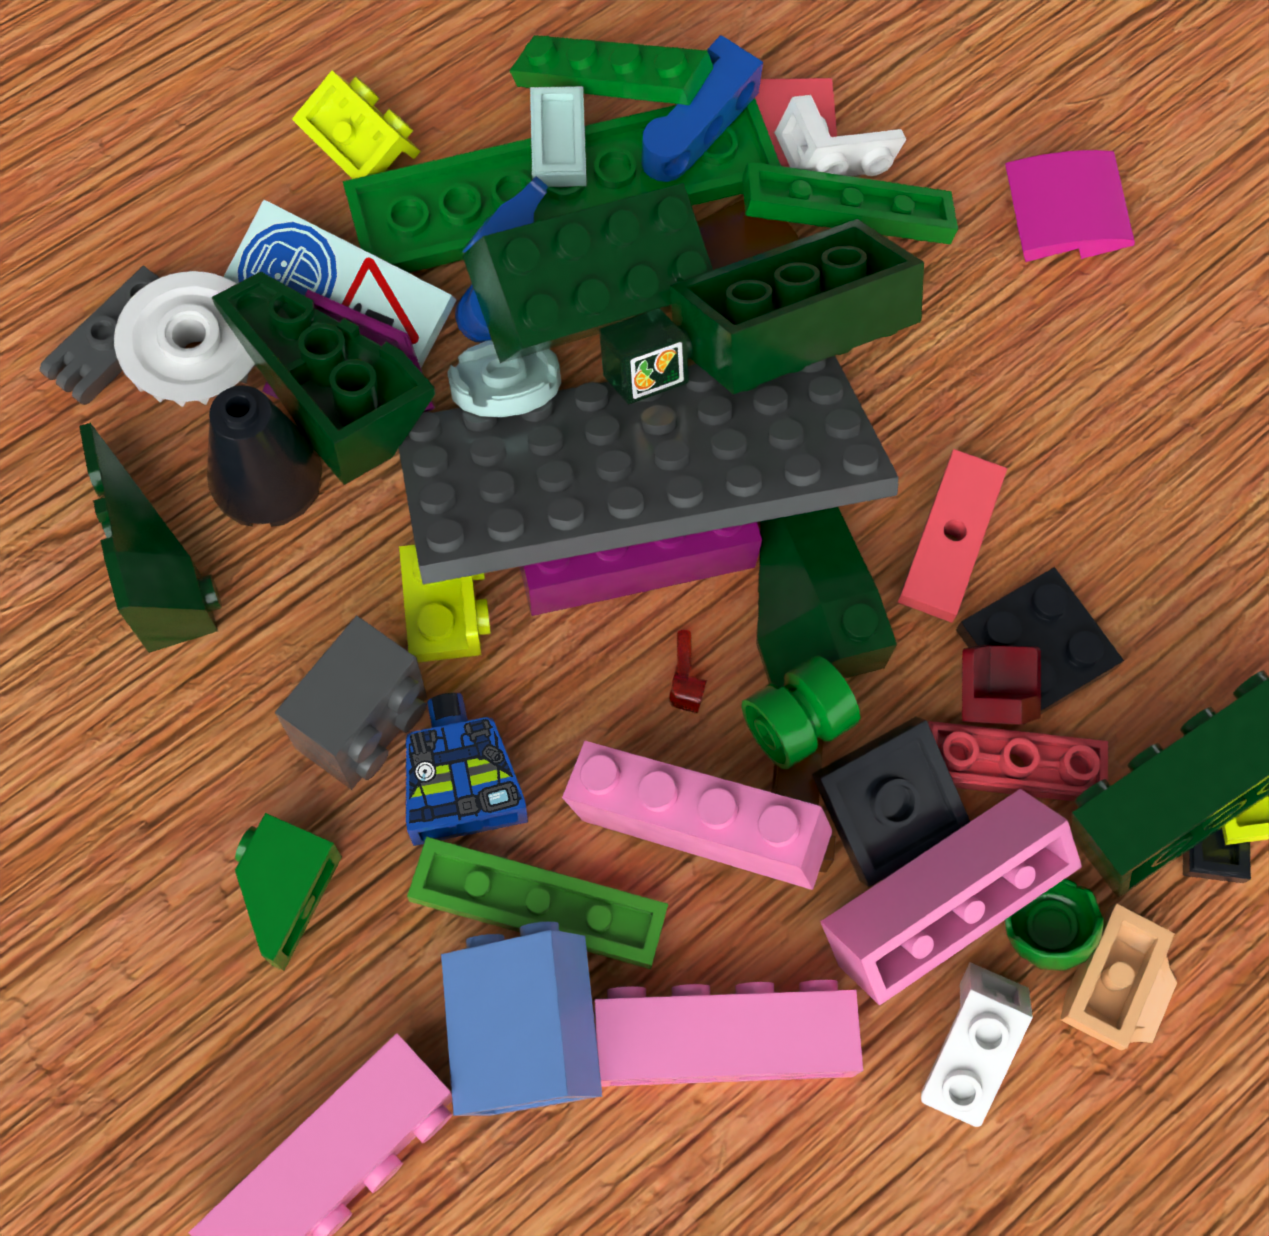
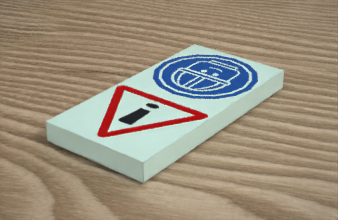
(321, 262)

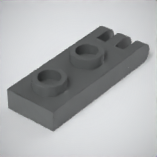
(88, 356)

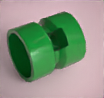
(808, 707)

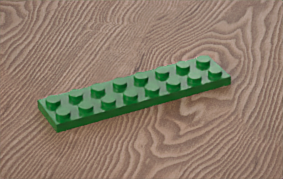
(434, 208)

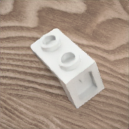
(810, 147)
(978, 1046)

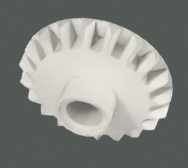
(160, 325)

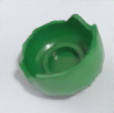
(1057, 927)

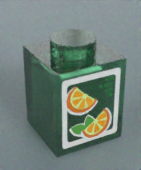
(645, 355)

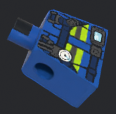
(459, 776)

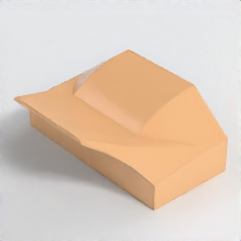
(1123, 983)

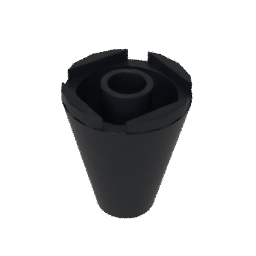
(259, 460)

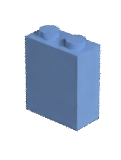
(520, 1022)

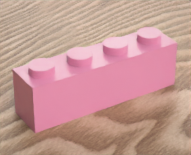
(699, 814)
(951, 895)
(729, 1035)
(337, 1151)

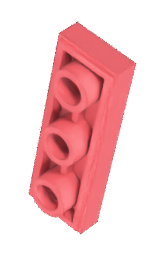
(962, 510)
(1052, 763)

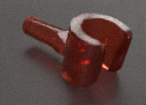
(686, 689)

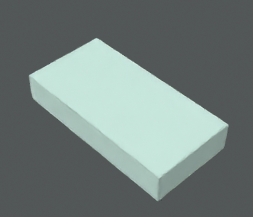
(558, 135)

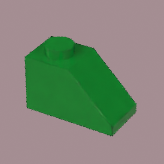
(282, 883)

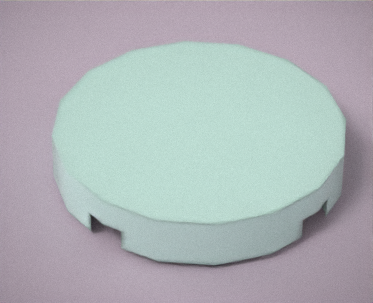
(503, 389)

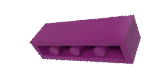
(639, 568)

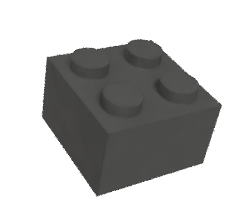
(354, 703)

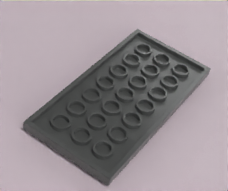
(619, 475)

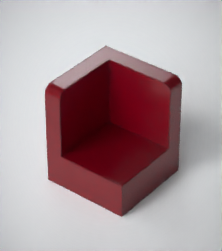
(1001, 684)

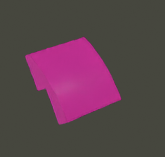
(1069, 204)

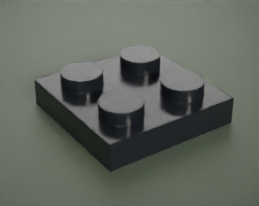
(1055, 621)
(891, 800)

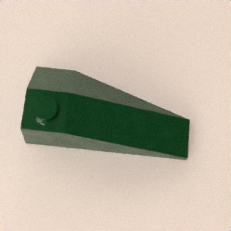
(336, 384)
(146, 564)
(818, 598)

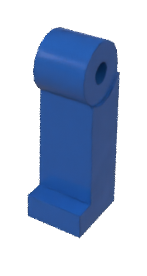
(682, 137)

